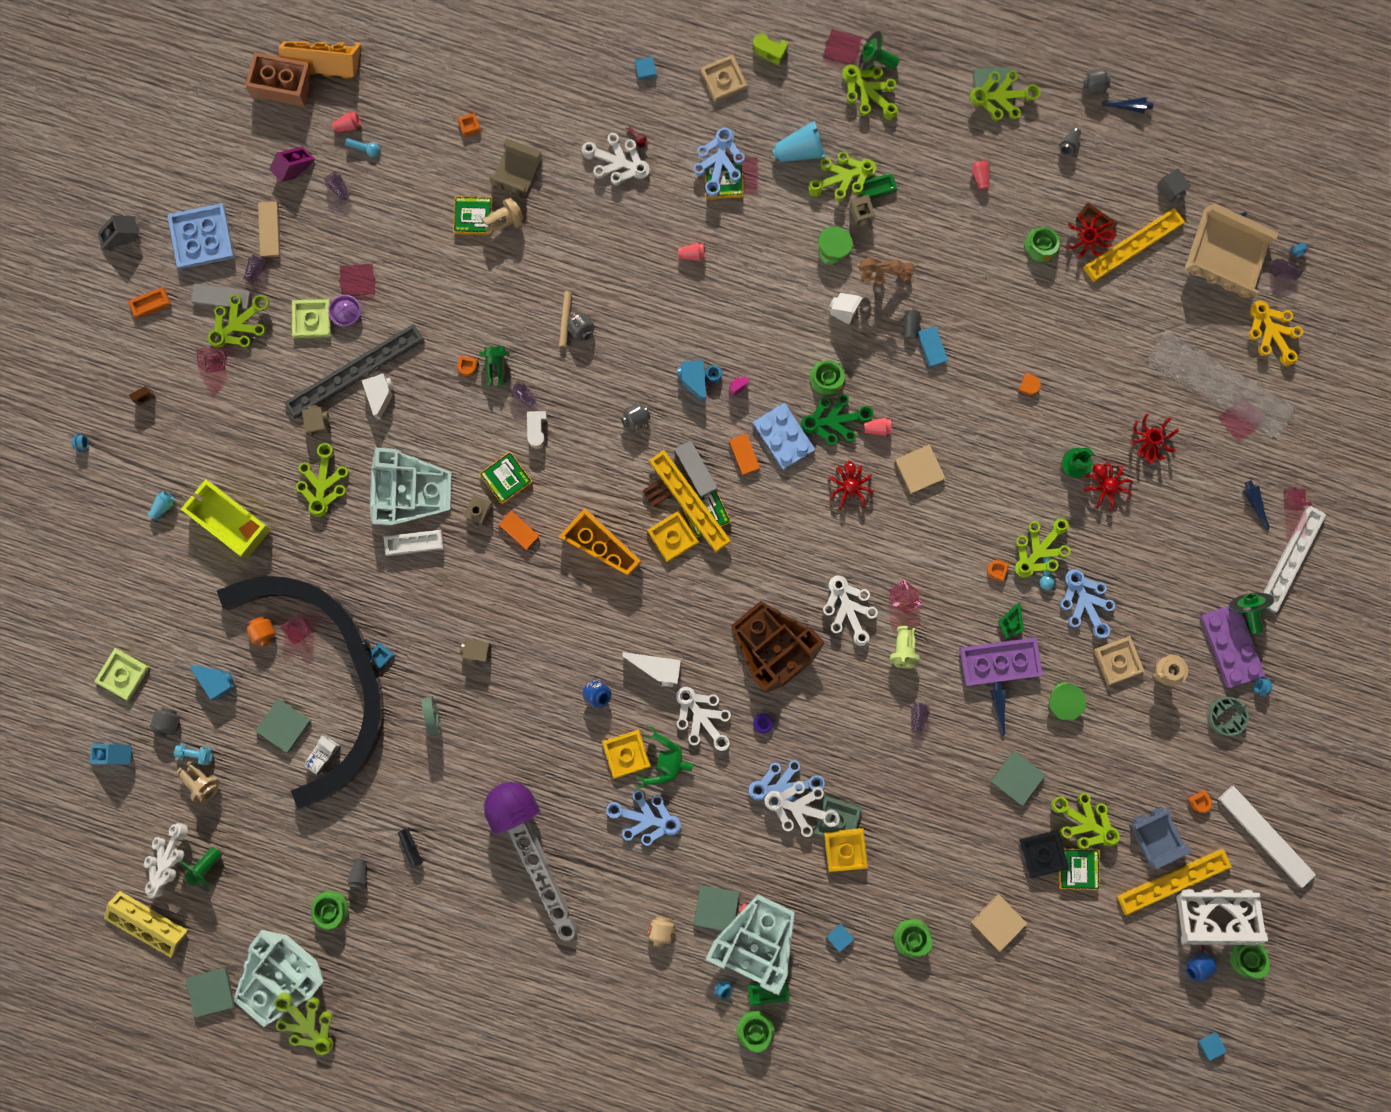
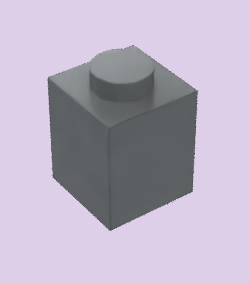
(1174, 185)

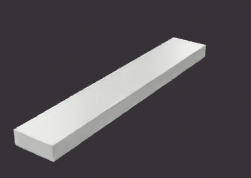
(1293, 556)
(1266, 836)

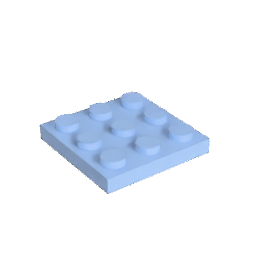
(200, 236)

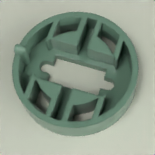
(431, 716)
(1234, 723)

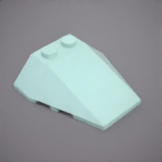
(406, 488)
(757, 943)
(273, 968)

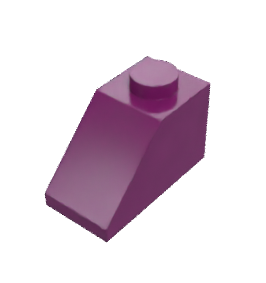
(291, 163)

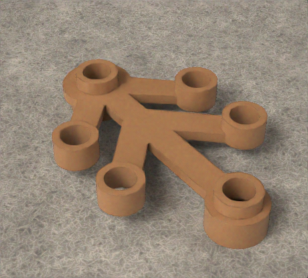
(894, 267)

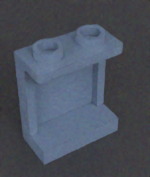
(1159, 838)

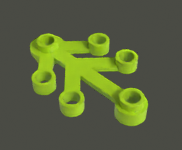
(869, 88)
(1001, 95)
(843, 175)
(236, 322)
(322, 483)
(1040, 550)
(1088, 822)
(305, 1025)

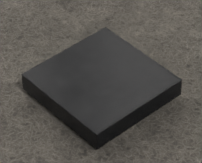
(1044, 853)

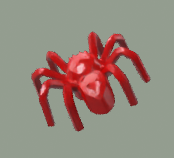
(1089, 235)
(1152, 438)
(1109, 484)
(850, 485)

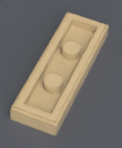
(269, 229)

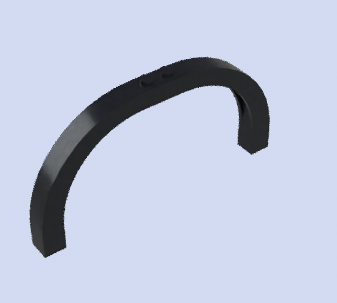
(358, 647)

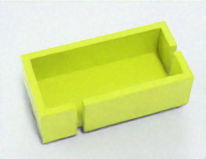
(223, 518)

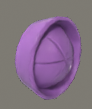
(344, 310)

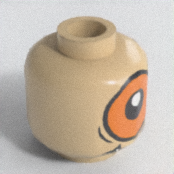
(661, 931)

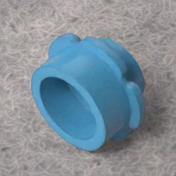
(1299, 250)
(713, 369)
(80, 443)
(1263, 686)
(723, 990)

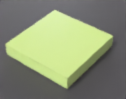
(311, 318)
(122, 674)

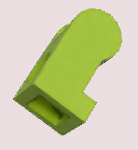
(769, 49)

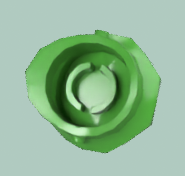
(834, 244)
(1042, 244)
(827, 377)
(1067, 701)
(329, 910)
(913, 938)
(1250, 960)
(755, 1031)

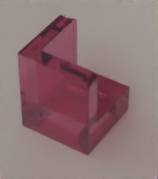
(211, 359)
(1295, 499)
(905, 597)
(297, 628)

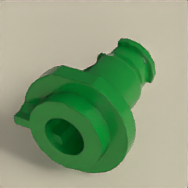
(494, 355)
(1081, 465)

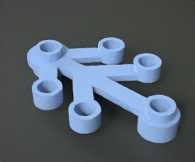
(719, 159)
(1086, 600)
(782, 784)
(647, 819)

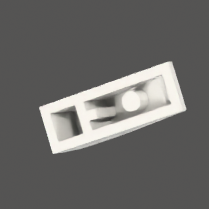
(659, 668)

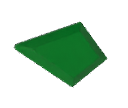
(1012, 622)

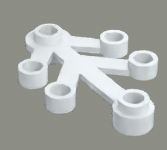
(618, 161)
(848, 607)
(701, 715)
(798, 808)
(158, 879)

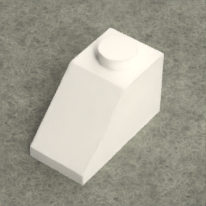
(845, 307)
(378, 393)

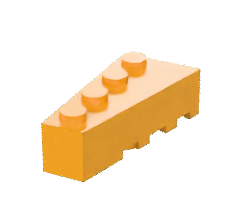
(597, 540)

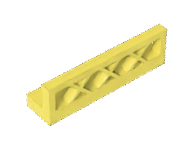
(145, 922)

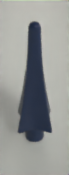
(1137, 105)
(1254, 496)
(999, 699)

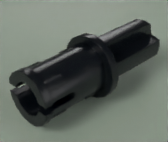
(410, 847)

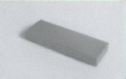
(219, 296)
(695, 469)

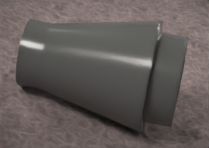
(1070, 142)
(911, 322)
(357, 875)

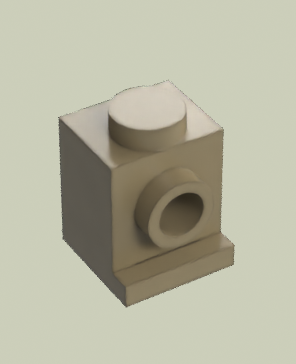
(862, 205)

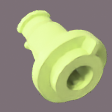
(905, 649)

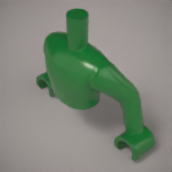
(668, 762)

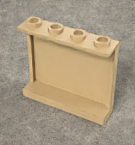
(1229, 250)

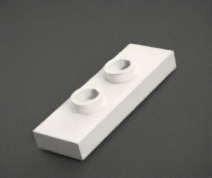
(413, 543)

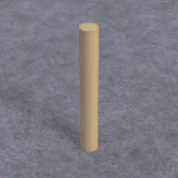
(565, 315)

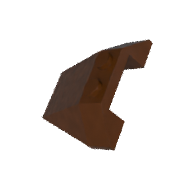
(775, 645)

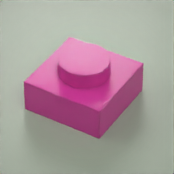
(738, 385)

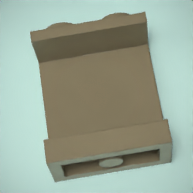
(516, 168)

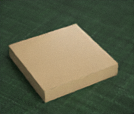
(723, 78)
(919, 469)
(1118, 660)
(999, 922)

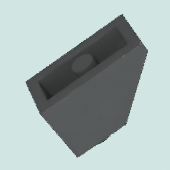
(118, 231)

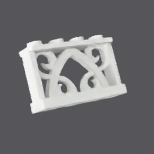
(1202, 937)

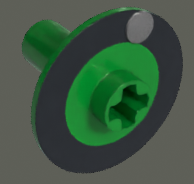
(872, 52)
(1251, 605)
(195, 875)

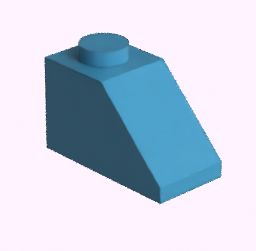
(693, 378)
(214, 682)
(110, 754)

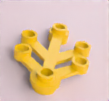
(1273, 330)

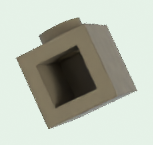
(315, 420)
(478, 511)
(475, 651)

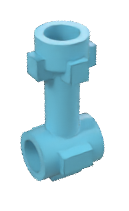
(204, 755)

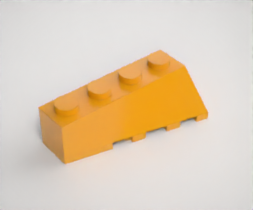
(324, 59)

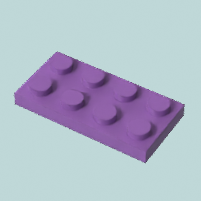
(1232, 646)
(1000, 661)

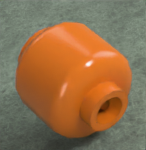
(261, 631)

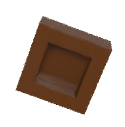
(142, 395)

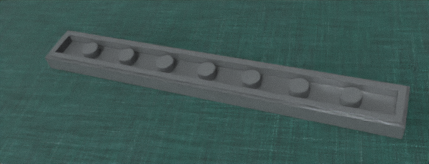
(354, 370)

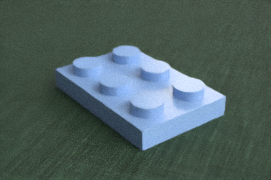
(783, 436)

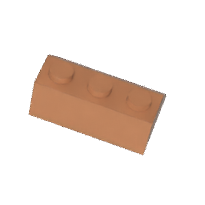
(278, 79)

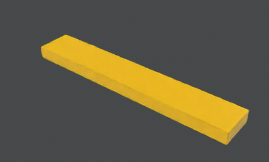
(1134, 245)
(689, 501)
(1174, 881)

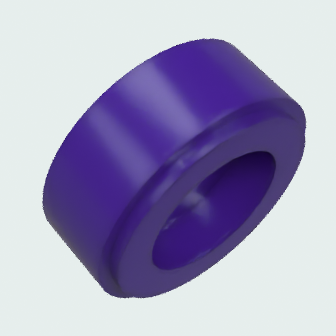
(763, 723)

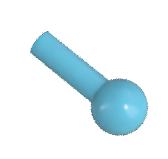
(372, 149)
(1047, 581)

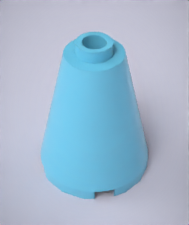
(800, 145)

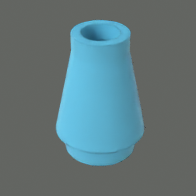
(161, 505)

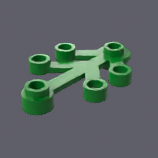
(834, 419)

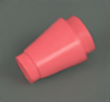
(347, 122)
(981, 173)
(692, 252)
(878, 427)

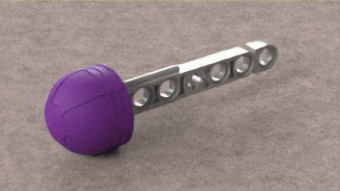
(510, 808)

